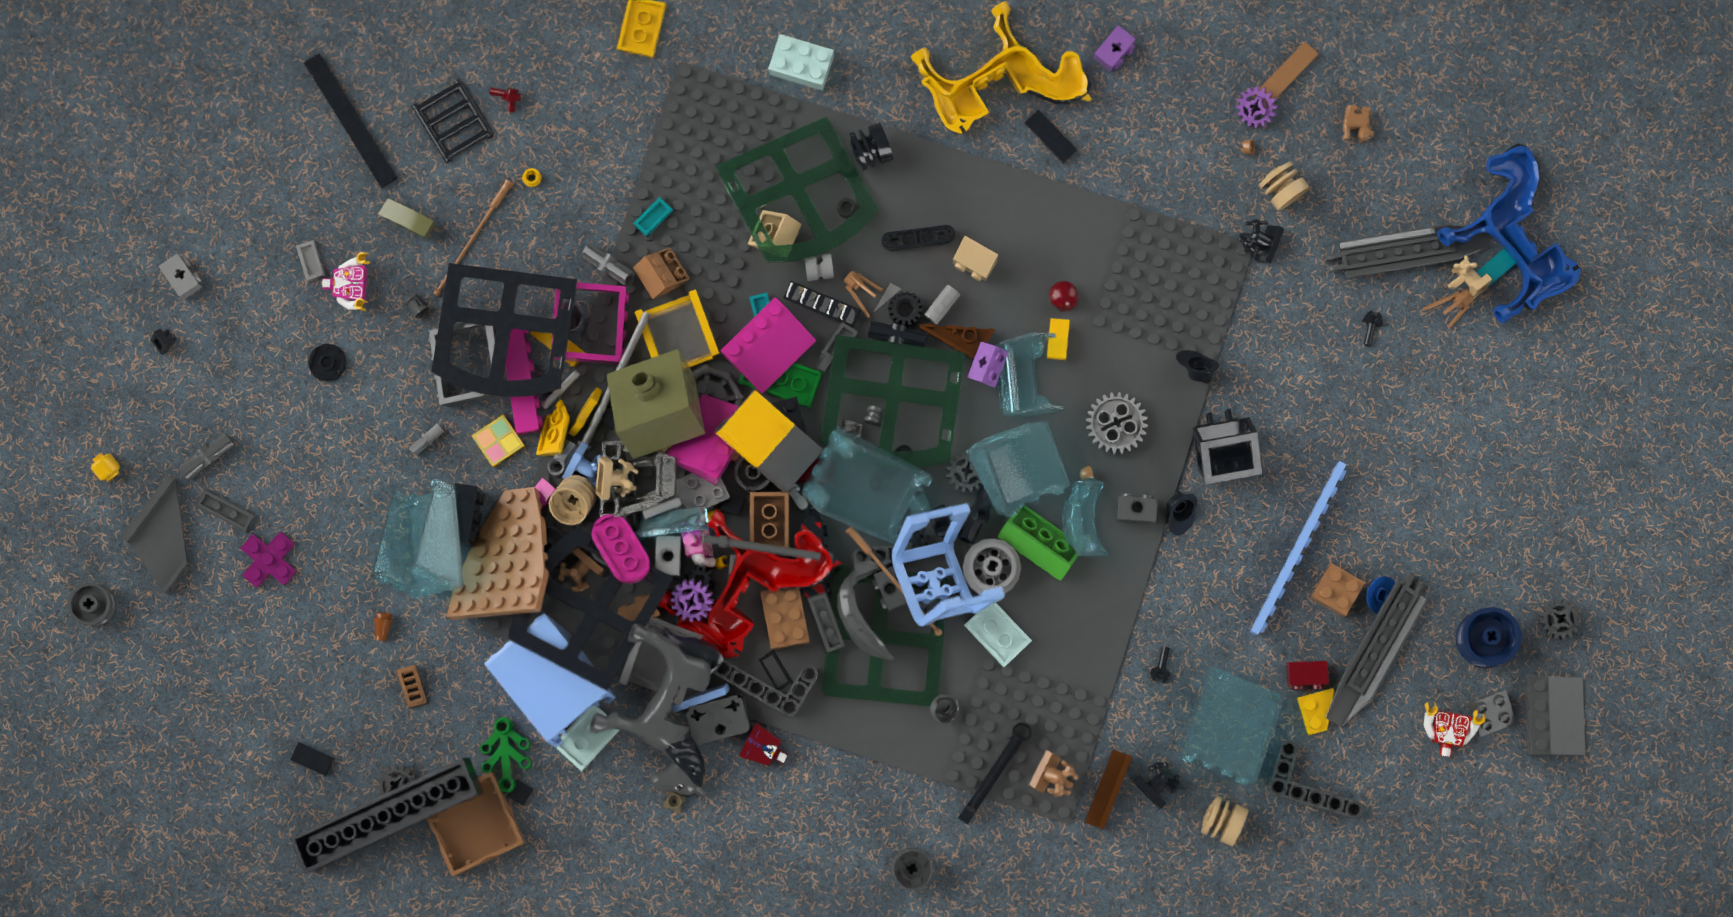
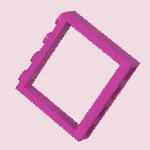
(620, 333)

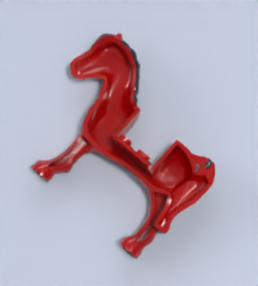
(730, 625)

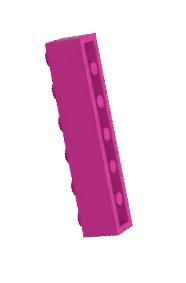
(520, 368)

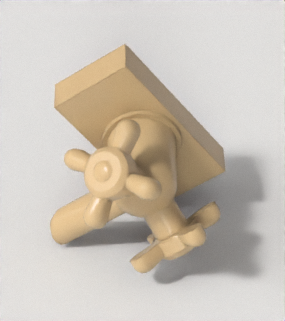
(1470, 276)
(608, 478)

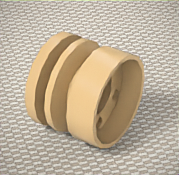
(1284, 186)
(572, 500)
(1223, 820)

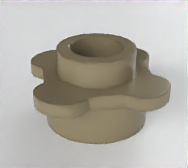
(669, 802)

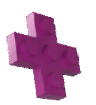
(268, 559)

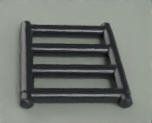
(438, 139)

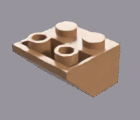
(661, 273)

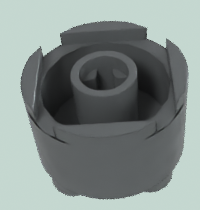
(747, 483)

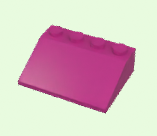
(768, 345)
(708, 453)

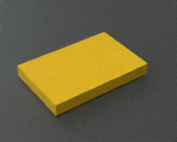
(641, 27)

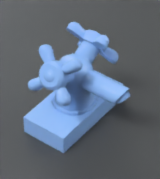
(582, 465)

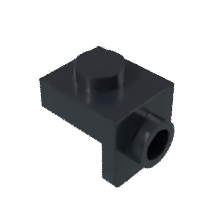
(940, 524)

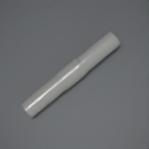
(565, 384)

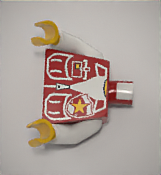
(1450, 728)

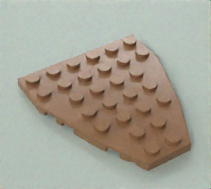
(507, 563)

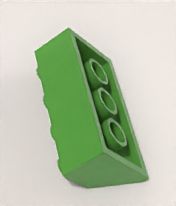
(1039, 542)

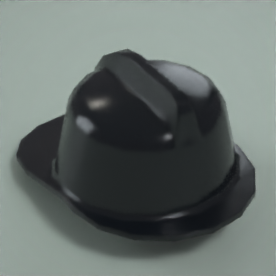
(1198, 366)
(1181, 512)

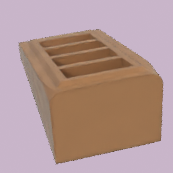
(401, 672)

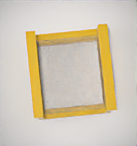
(682, 327)

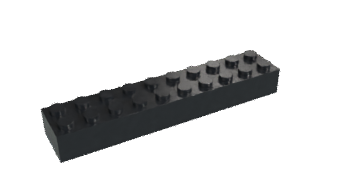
(387, 815)

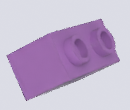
(1105, 54)
(987, 364)

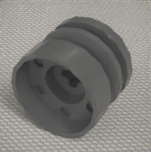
(917, 879)

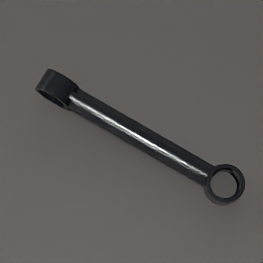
(993, 775)

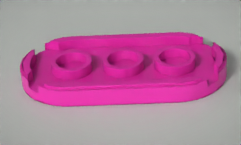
(620, 548)

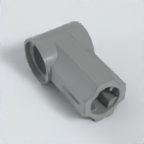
(563, 459)

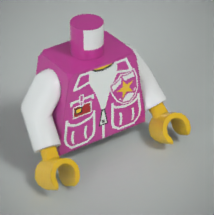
(349, 283)
(701, 552)

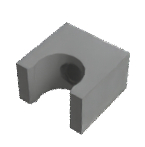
(669, 544)

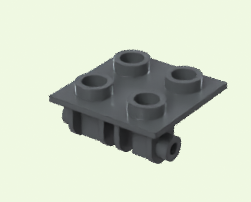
(1497, 712)

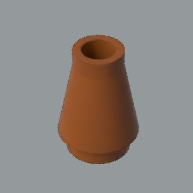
(382, 625)

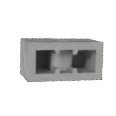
(172, 270)

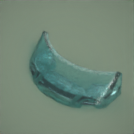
(1080, 518)
(672, 522)

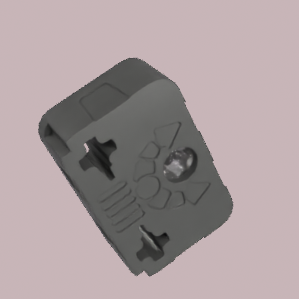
(718, 712)

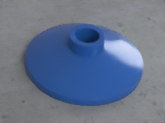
(1378, 592)

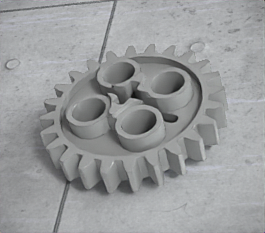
(1124, 438)

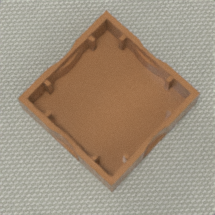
(477, 829)

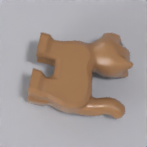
(1357, 122)

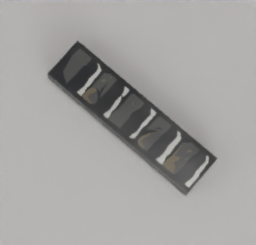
(822, 304)

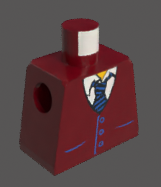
(762, 747)

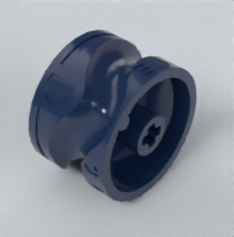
(1486, 623)

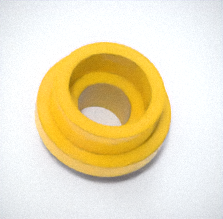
(529, 172)

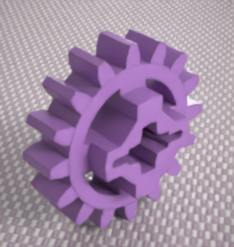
(1264, 109)
(699, 602)

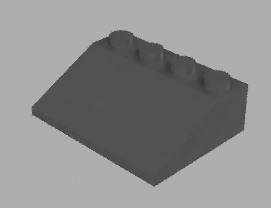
(1554, 715)

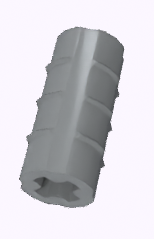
(941, 304)

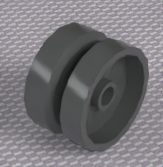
(97, 614)

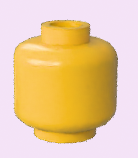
(105, 467)

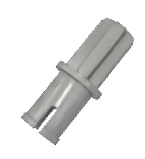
(426, 440)

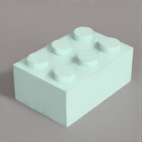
(801, 62)

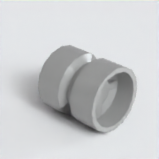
(819, 267)

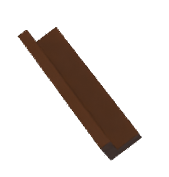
(1108, 789)

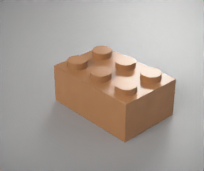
(769, 518)
(785, 618)

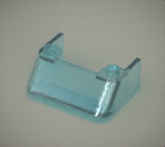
(1018, 377)

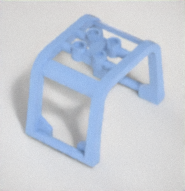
(946, 607)

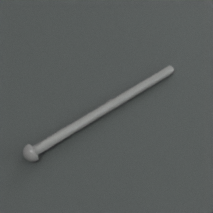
(622, 364)

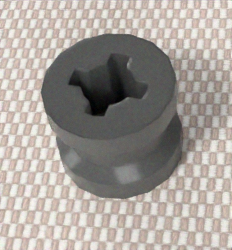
(874, 416)

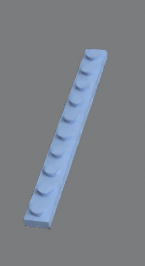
(1303, 541)

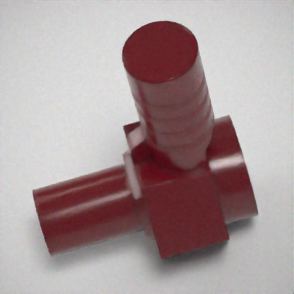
(510, 95)

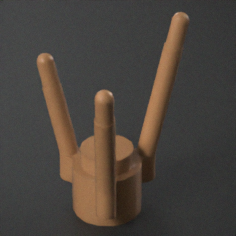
(855, 281)
(1460, 299)

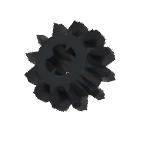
(706, 581)

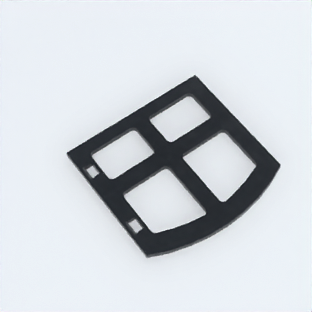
(505, 321)
(595, 612)

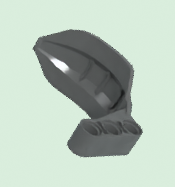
(847, 608)

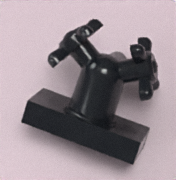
(1265, 241)
(1157, 784)

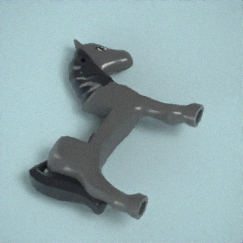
(687, 666)

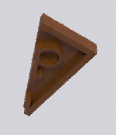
(959, 337)

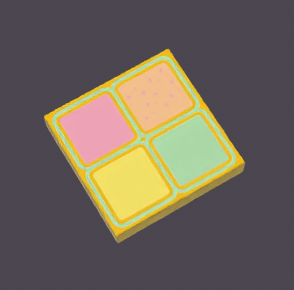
(498, 441)

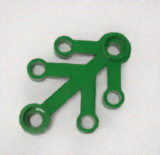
(505, 752)

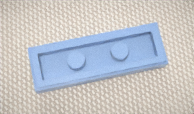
(701, 697)

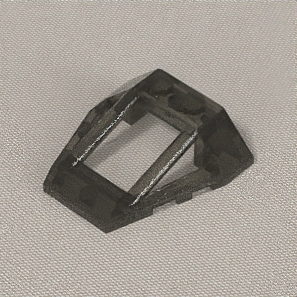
(665, 481)

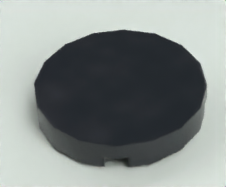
(333, 364)

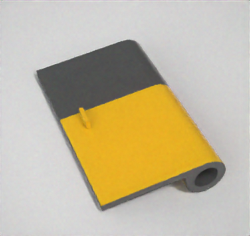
(769, 441)

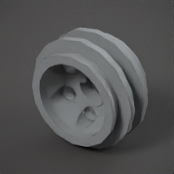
(984, 548)

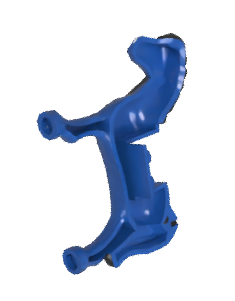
(1544, 273)

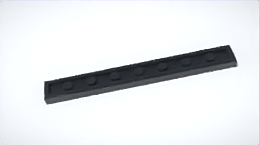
(350, 120)

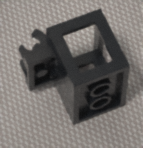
(1227, 449)

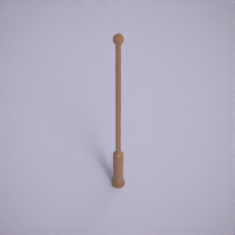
(495, 203)
(868, 550)

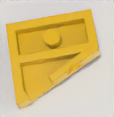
(1314, 710)

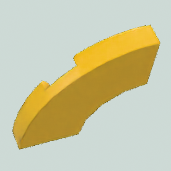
(585, 411)

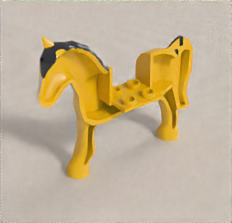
(960, 99)

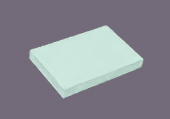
(998, 634)
(581, 744)

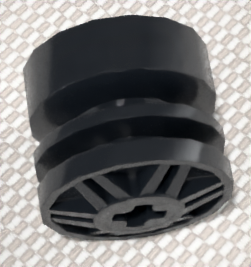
(871, 146)

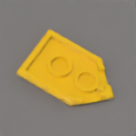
(554, 432)

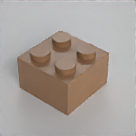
(1337, 590)

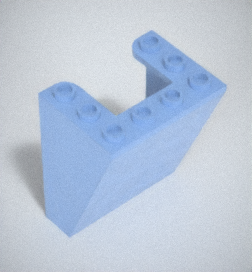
(542, 689)

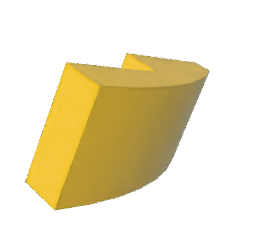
(1058, 346)

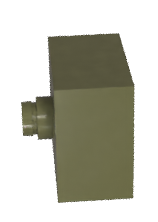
(655, 404)

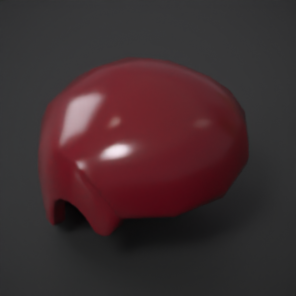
(1064, 296)

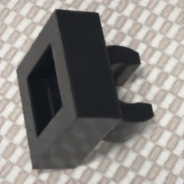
(161, 341)

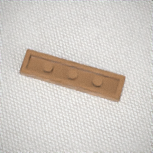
(1289, 70)

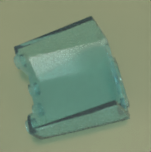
(1019, 466)

